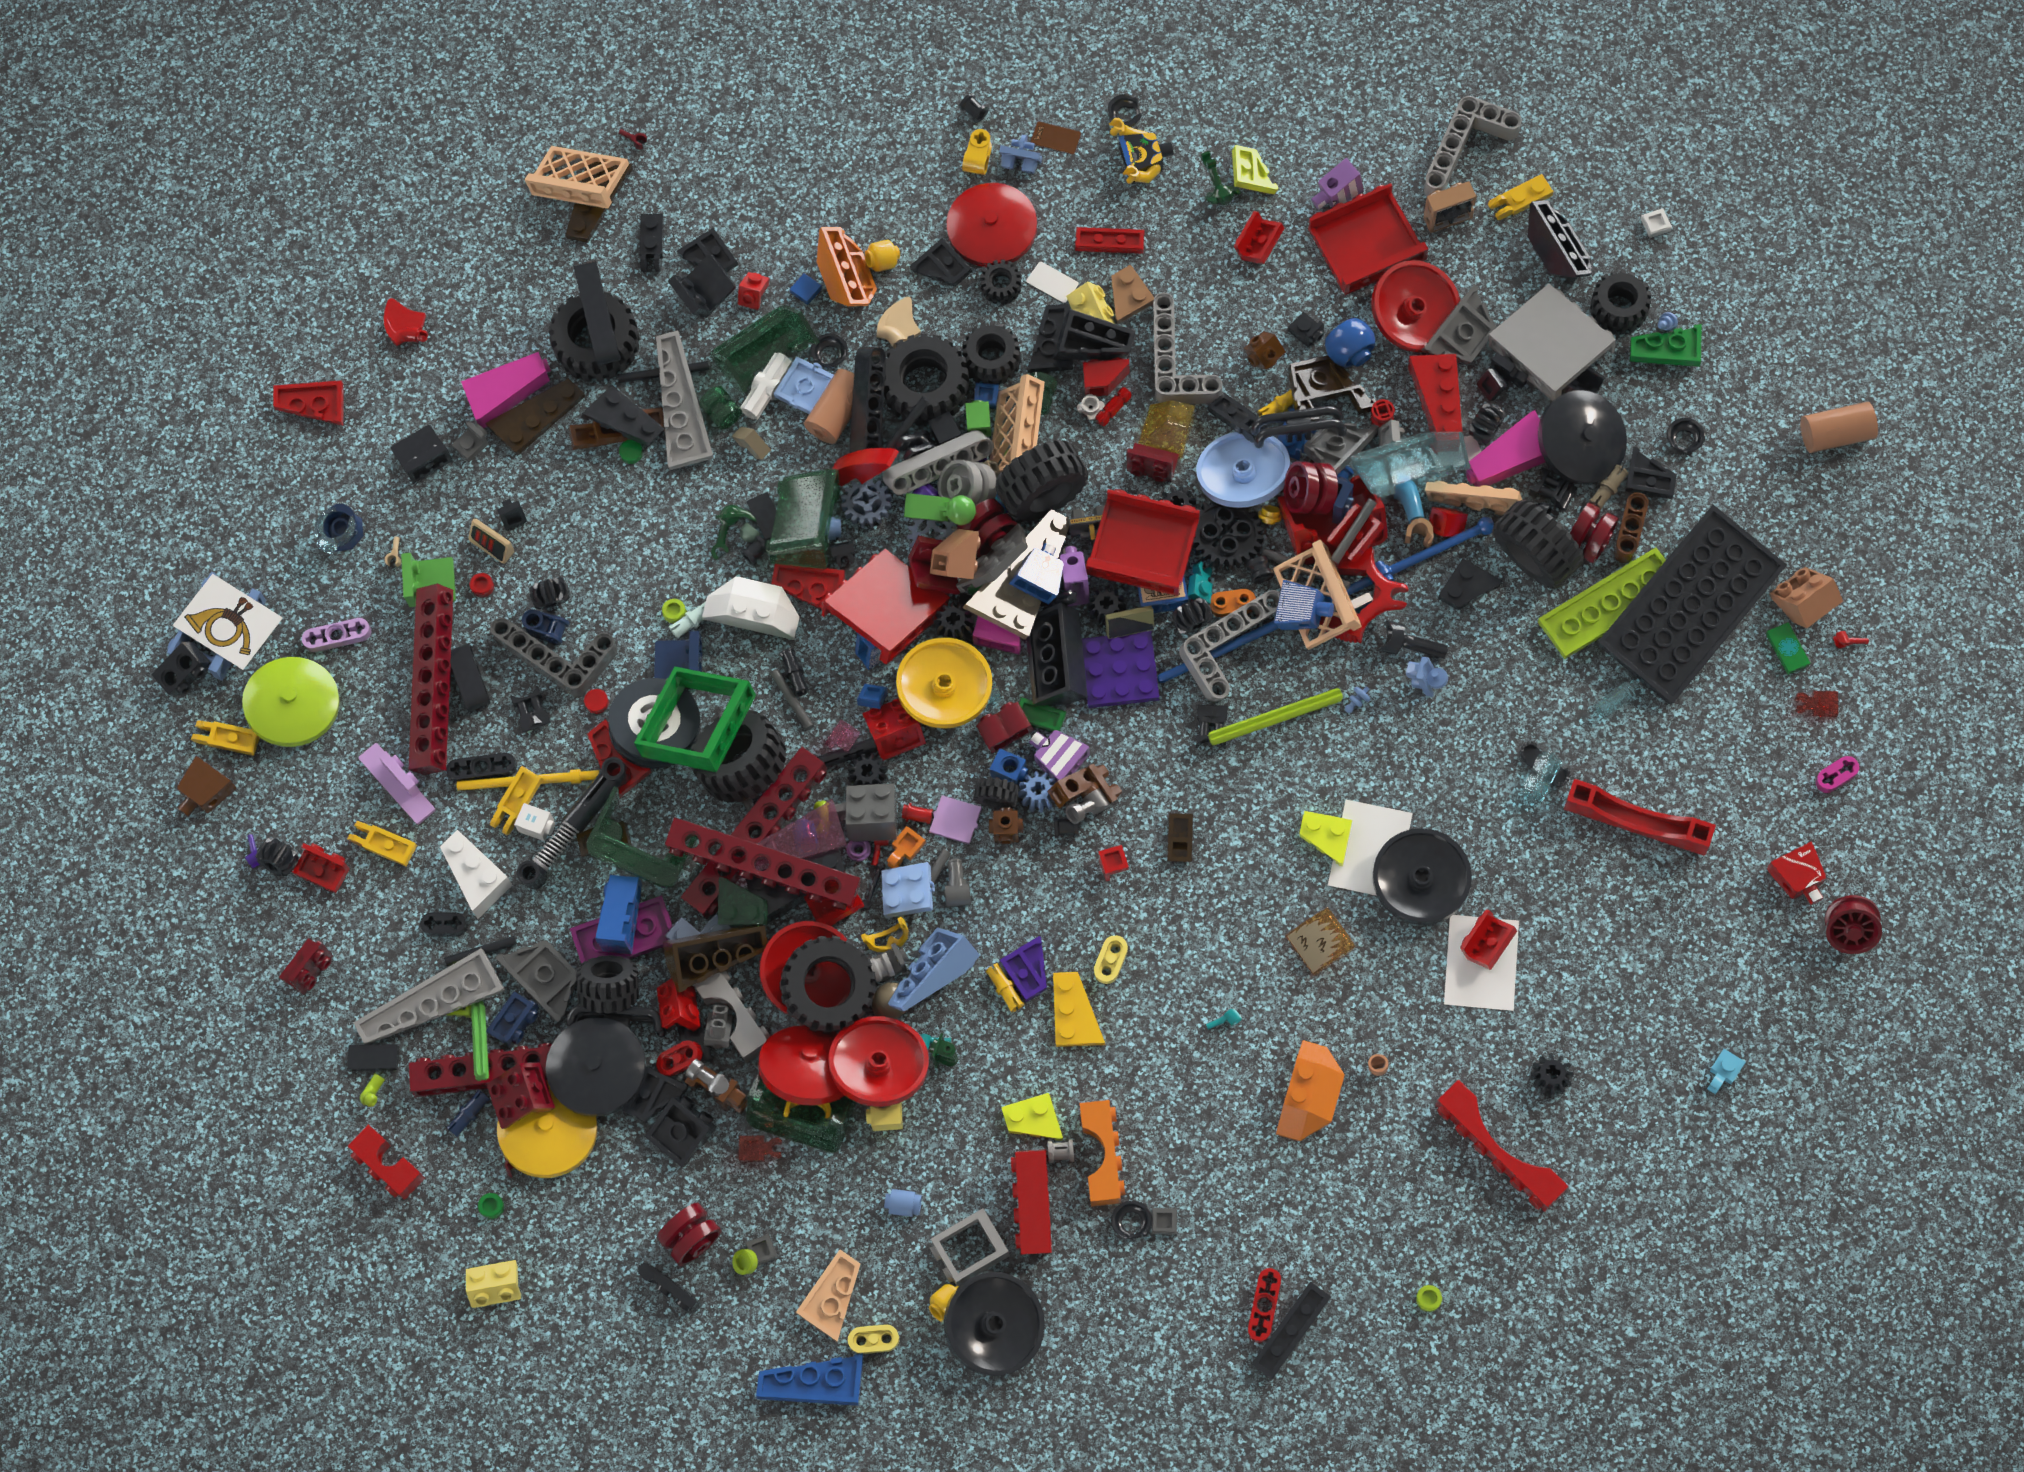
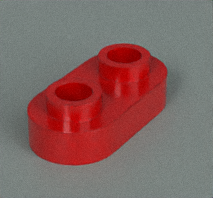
(680, 1055)

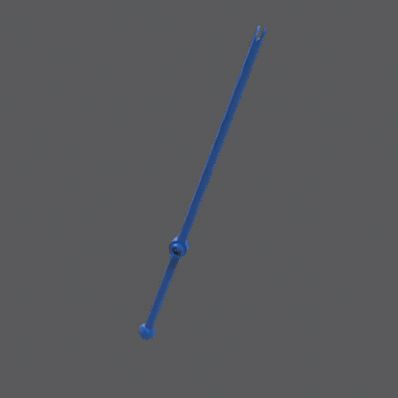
(1484, 526)

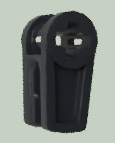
(915, 444)

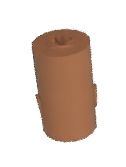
(833, 408)
(1839, 427)

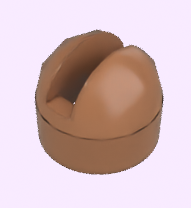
(1378, 1061)

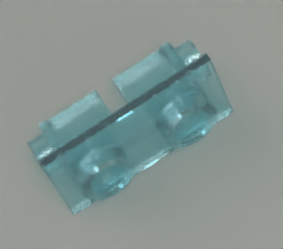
(1547, 767)

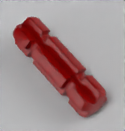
(1113, 406)

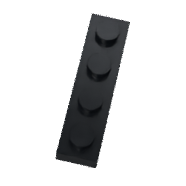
(1291, 1331)

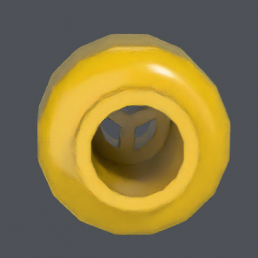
(882, 255)
(939, 1301)

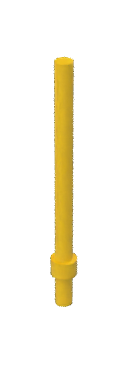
(574, 776)

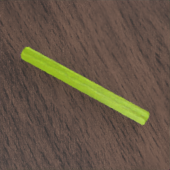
(1275, 716)

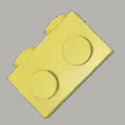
(1090, 301)
(492, 1284)

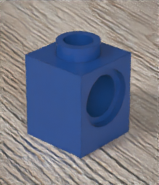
(1006, 759)

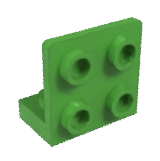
(426, 573)

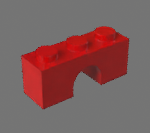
(370, 1148)

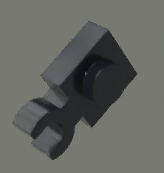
(1507, 368)

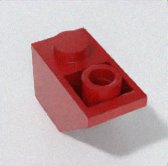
(1104, 376)

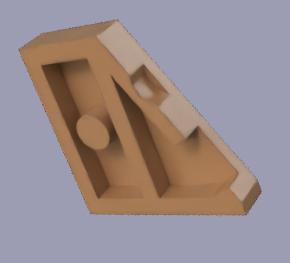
(1129, 294)

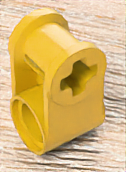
(978, 153)

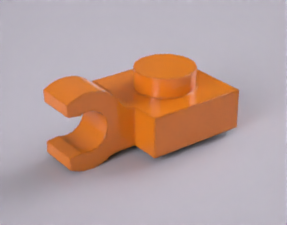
(906, 845)

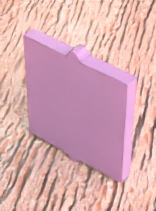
(955, 819)

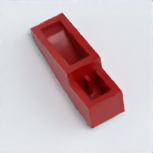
(864, 464)

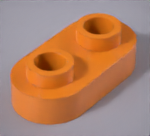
(1231, 600)

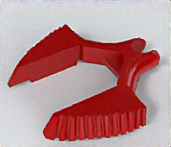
(1382, 597)

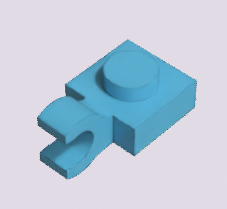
(1726, 1069)

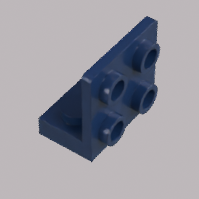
(678, 653)

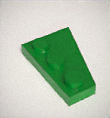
(1670, 348)

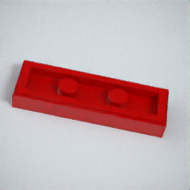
(1109, 240)

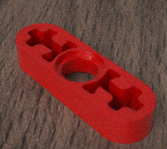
(1261, 1285)

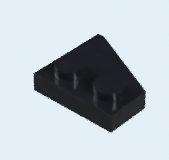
(708, 244)
(942, 264)
(1467, 585)

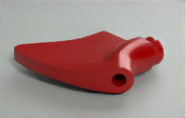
(403, 324)

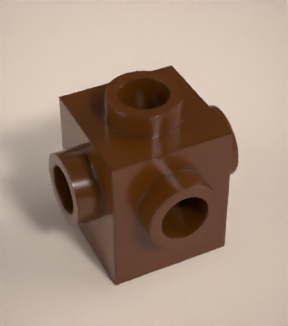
(1264, 350)
(1006, 833)

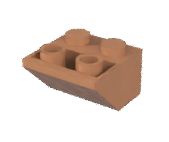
(956, 555)
(1807, 596)

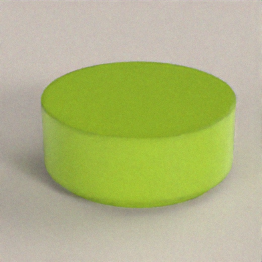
(673, 610)
(745, 1261)
(1429, 1298)

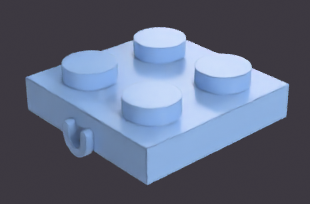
(803, 385)
(907, 890)

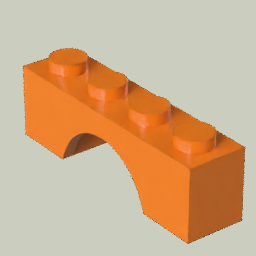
(1104, 1183)

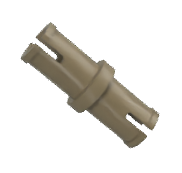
(1609, 486)

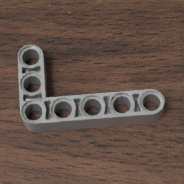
(1458, 138)
(1166, 358)
(1223, 635)

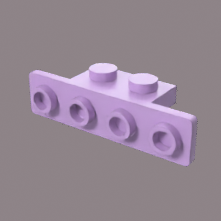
(397, 783)

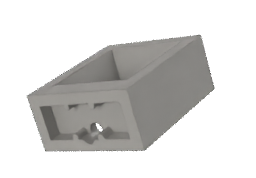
(950, 1272)

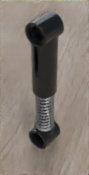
(575, 821)

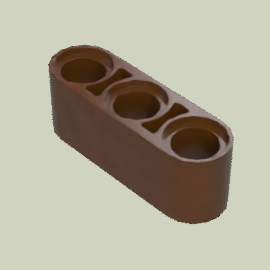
(1627, 537)

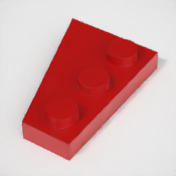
(311, 400)
(808, 583)
(604, 749)

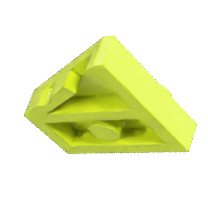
(1250, 171)
(1327, 834)
(1033, 1117)

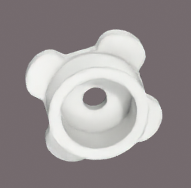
(1090, 400)

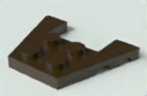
(1324, 380)

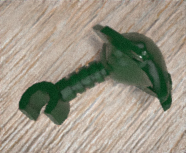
(1222, 193)
(727, 517)

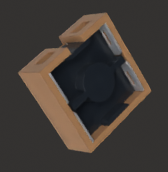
(1449, 206)

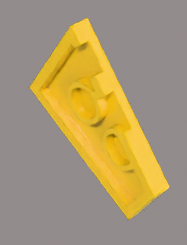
(1073, 1013)

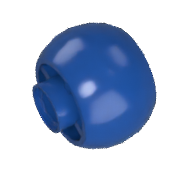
(1350, 343)

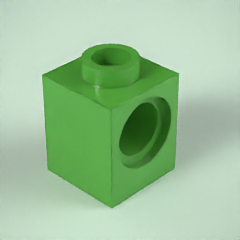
(978, 417)

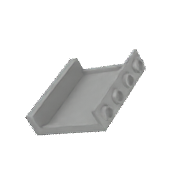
(1551, 340)

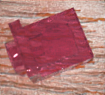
(843, 736)

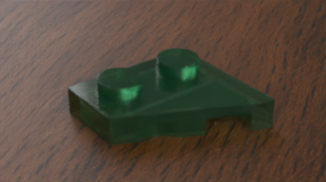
(739, 905)

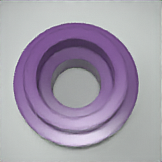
(858, 857)

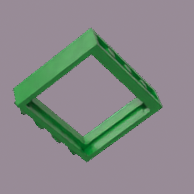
(724, 733)

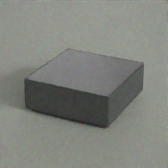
(1164, 1221)
(763, 1249)

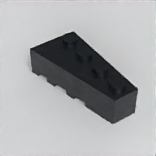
(778, 899)

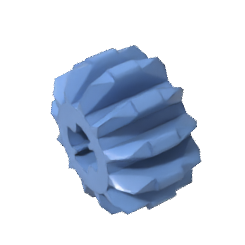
(1029, 788)

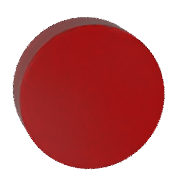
(481, 585)
(596, 701)

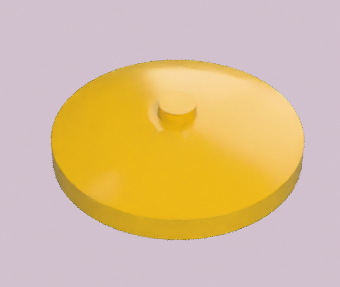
(944, 682)
(548, 1141)

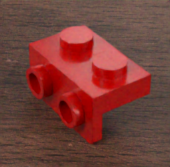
(1258, 239)
(1363, 539)
(321, 868)
(827, 914)
(1487, 940)
(677, 1006)

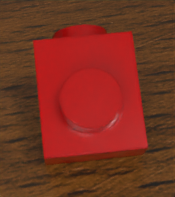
(751, 290)

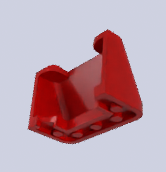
(1309, 527)

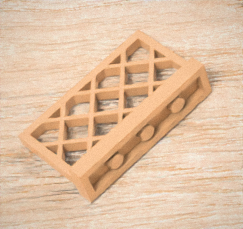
(571, 189)
(1024, 417)
(1332, 582)

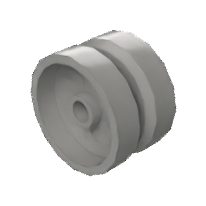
(967, 479)

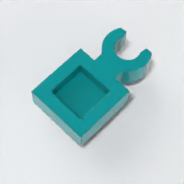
(1198, 583)

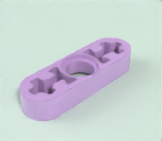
(321, 645)

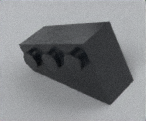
(1092, 338)

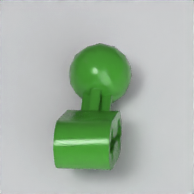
(958, 509)

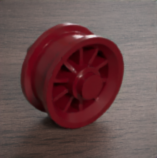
(1853, 924)

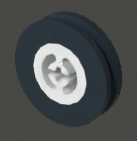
(629, 715)

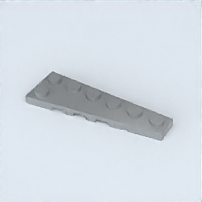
(683, 420)
(447, 991)

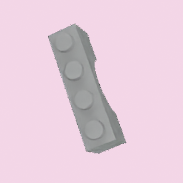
(747, 1035)

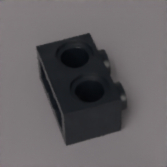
(178, 664)

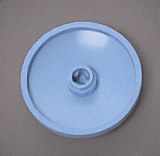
(1239, 473)

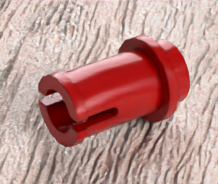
(916, 813)

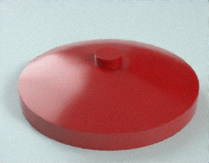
(991, 224)
(1412, 303)
(825, 982)
(878, 1061)
(797, 1066)

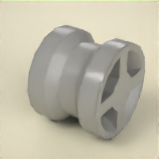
(882, 967)

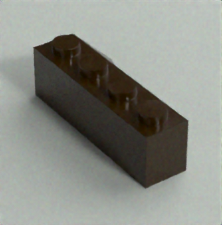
(705, 954)

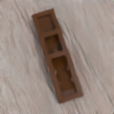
(594, 435)

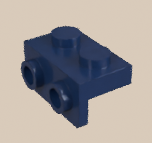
(1343, 501)
(513, 1019)

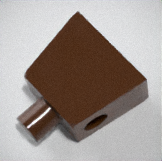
(203, 787)

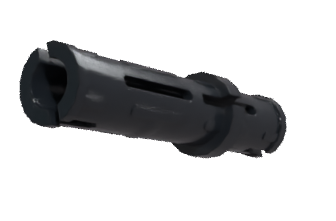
(839, 756)

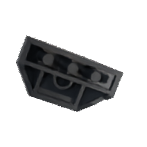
(1556, 242)

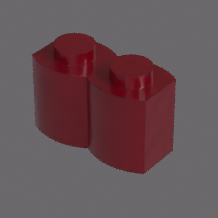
(1004, 727)

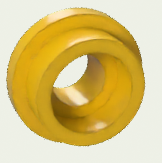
(1270, 514)

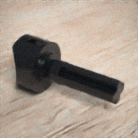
(1397, 639)

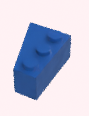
(619, 914)

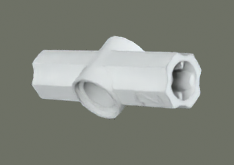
(765, 385)

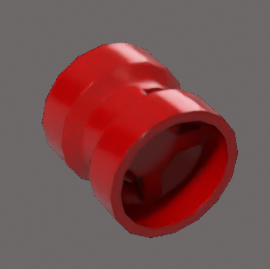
(1380, 418)

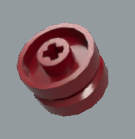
(1310, 488)
(990, 524)
(1593, 534)
(689, 1234)

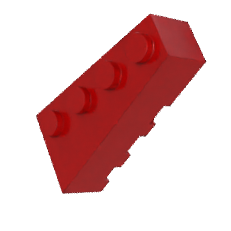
(1438, 390)
(1032, 1201)

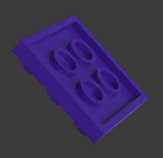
(1120, 670)

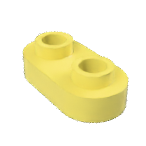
(1110, 960)
(873, 1338)

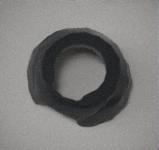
(1123, 101)
(829, 340)
(1689, 425)
(1131, 1207)

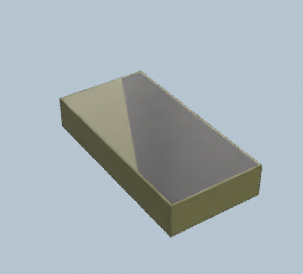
(1129, 622)

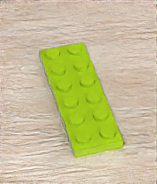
(1597, 608)

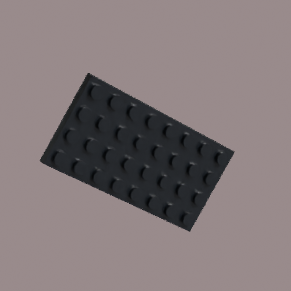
(1691, 604)

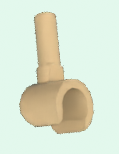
(394, 553)

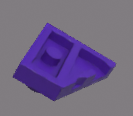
(1027, 969)

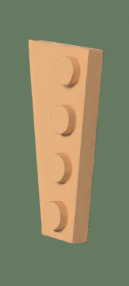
(1474, 497)

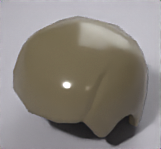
(880, 1001)

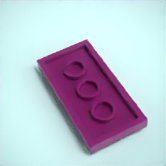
(650, 932)

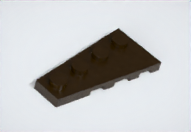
(587, 218)
(531, 419)

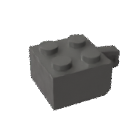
(869, 812)

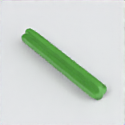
(479, 1037)

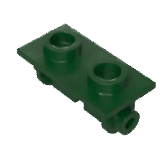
(943, 1052)

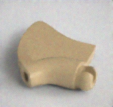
(898, 322)

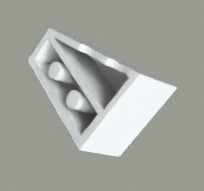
(475, 873)

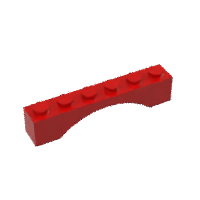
(1678, 831)
(1539, 1183)

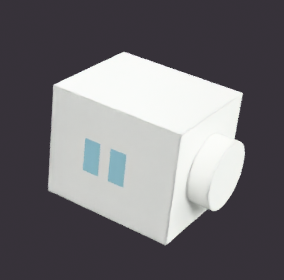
(535, 822)

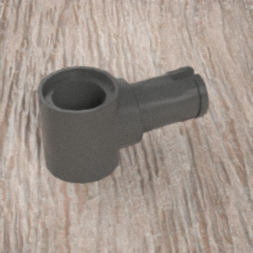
(957, 888)

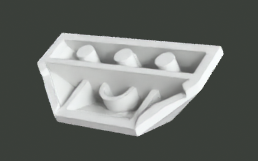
(752, 607)

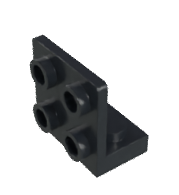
(704, 287)
(421, 453)

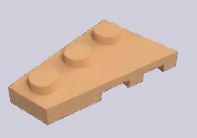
(830, 1296)

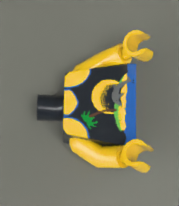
(1140, 152)

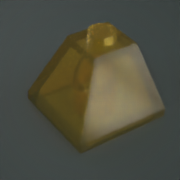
(1168, 426)

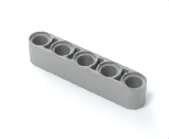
(928, 461)

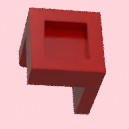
(1447, 521)
(1112, 861)

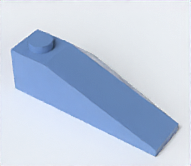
(941, 961)

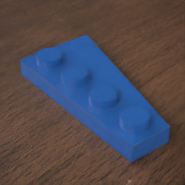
(820, 1382)

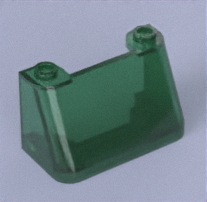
(804, 519)
(805, 1122)

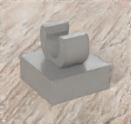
(1389, 432)

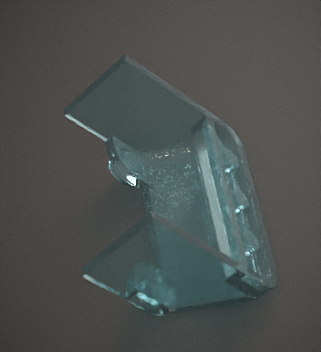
(1410, 459)

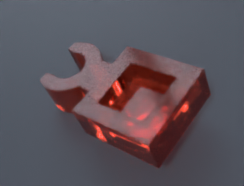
(1821, 703)
(755, 1148)

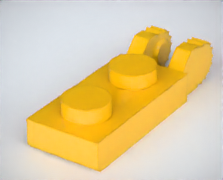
(1520, 197)
(227, 737)
(519, 792)
(384, 843)

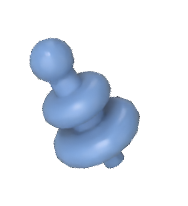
(1668, 321)
(1356, 700)

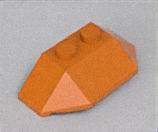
(844, 268)
(1310, 1093)

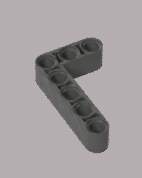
(551, 660)

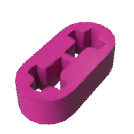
(1834, 769)

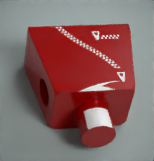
(1799, 873)

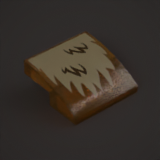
(1320, 941)

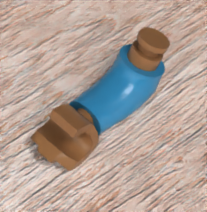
(1410, 499)

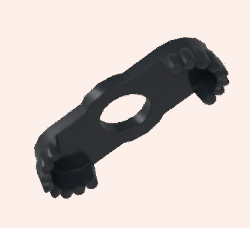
(1529, 755)

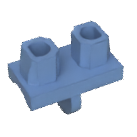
(1029, 158)
(1426, 676)

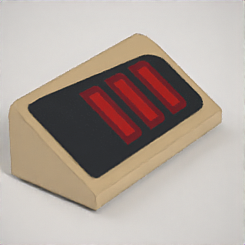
(490, 541)

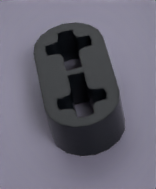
(443, 930)

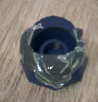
(338, 529)

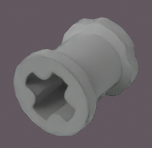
(1061, 1151)

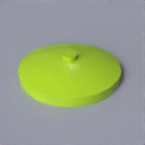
(290, 701)

